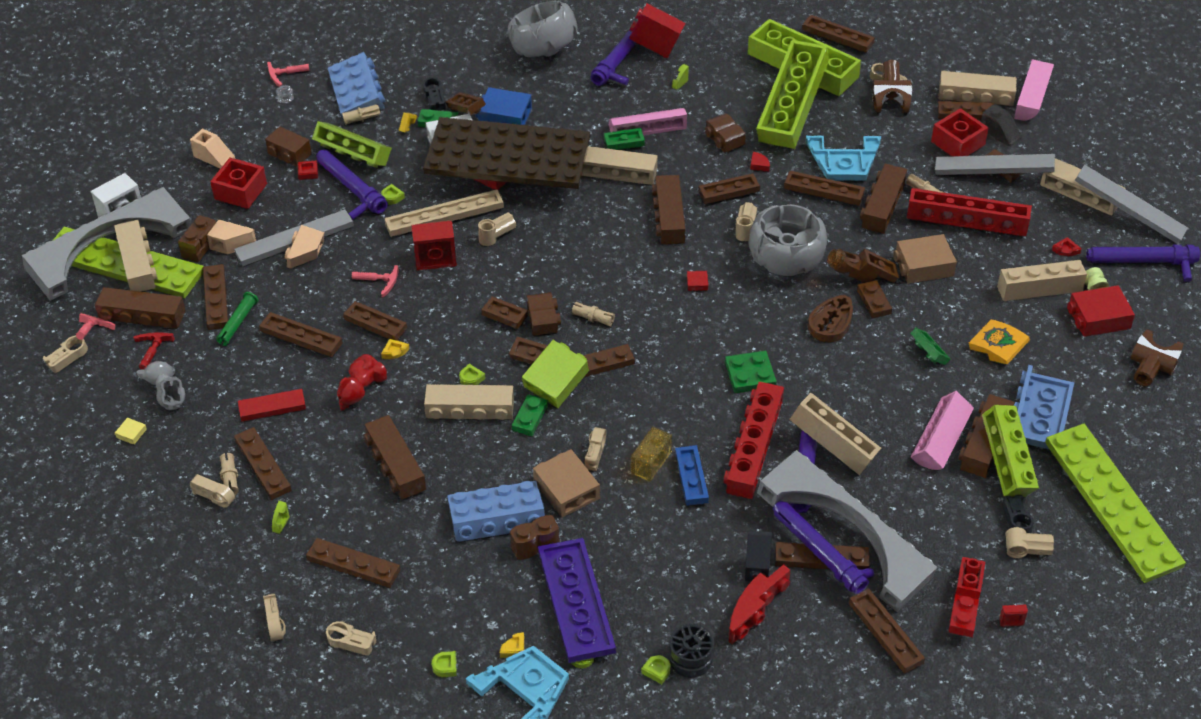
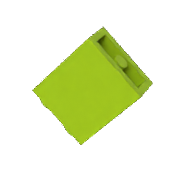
(555, 373)

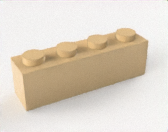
(977, 88)
(620, 165)
(1063, 182)
(135, 256)
(1041, 280)
(469, 402)
(835, 433)

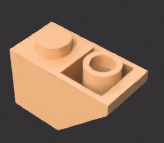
(210, 148)
(227, 236)
(305, 247)

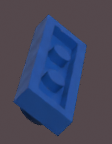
(691, 475)

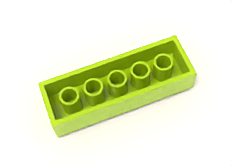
(771, 44)
(792, 94)

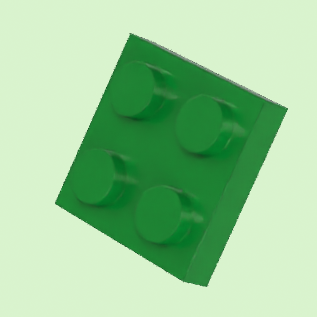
(748, 370)

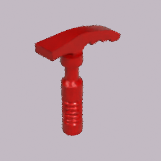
(157, 340)

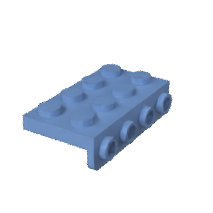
(356, 83)
(1042, 406)
(494, 510)

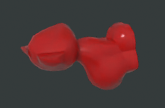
(363, 373)

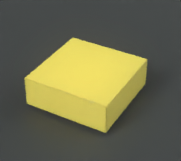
(130, 431)

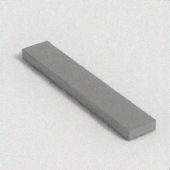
(995, 164)
(1131, 204)
(281, 241)

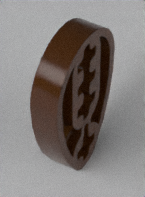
(828, 310)

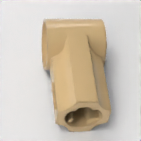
(745, 220)
(490, 229)
(1022, 543)

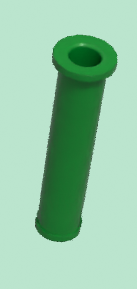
(249, 299)

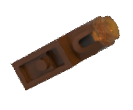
(863, 266)

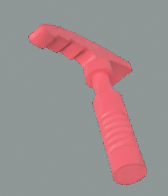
(290, 69)
(391, 278)
(89, 322)

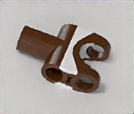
(891, 88)
(1154, 358)

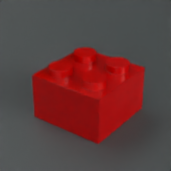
(959, 134)
(238, 182)
(434, 245)

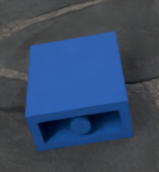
(505, 107)

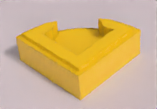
(406, 121)
(394, 349)
(512, 646)

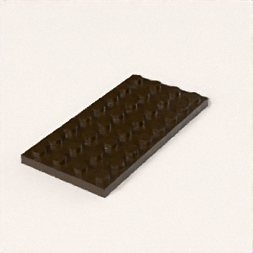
(507, 152)

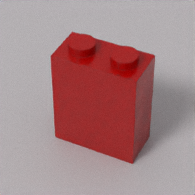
(656, 30)
(1101, 311)

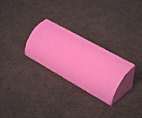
(1033, 90)
(652, 122)
(942, 431)

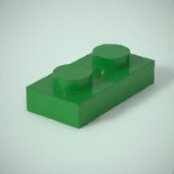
(433, 115)
(624, 139)
(926, 342)
(530, 415)

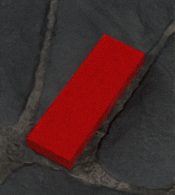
(271, 405)

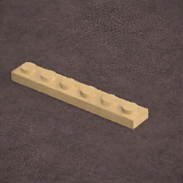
(446, 211)

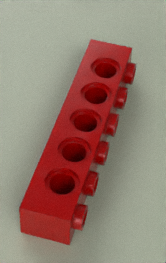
(969, 212)
(754, 441)

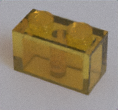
(651, 453)

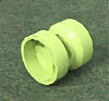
(1095, 279)

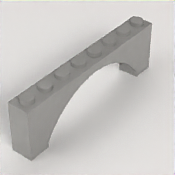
(51, 262)
(902, 566)

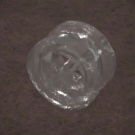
(284, 94)

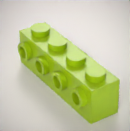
(351, 143)
(1010, 450)

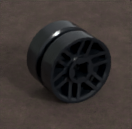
(691, 650)

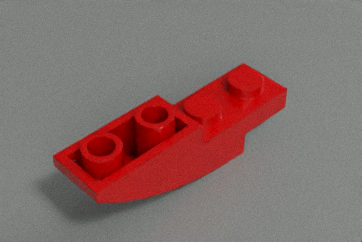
(967, 597)
(752, 602)

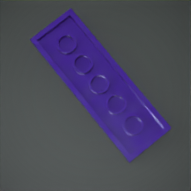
(576, 600)

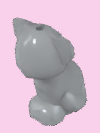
(169, 389)

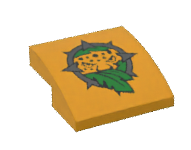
(999, 341)

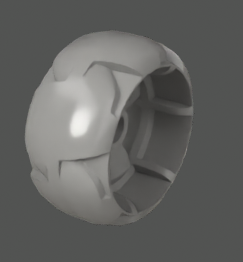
(542, 29)
(793, 226)

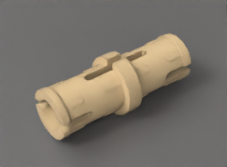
(593, 314)
(229, 472)

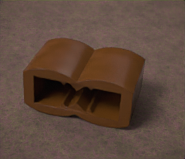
(725, 132)
(543, 314)
(528, 536)

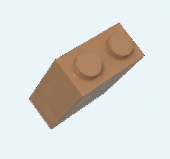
(925, 258)
(566, 483)

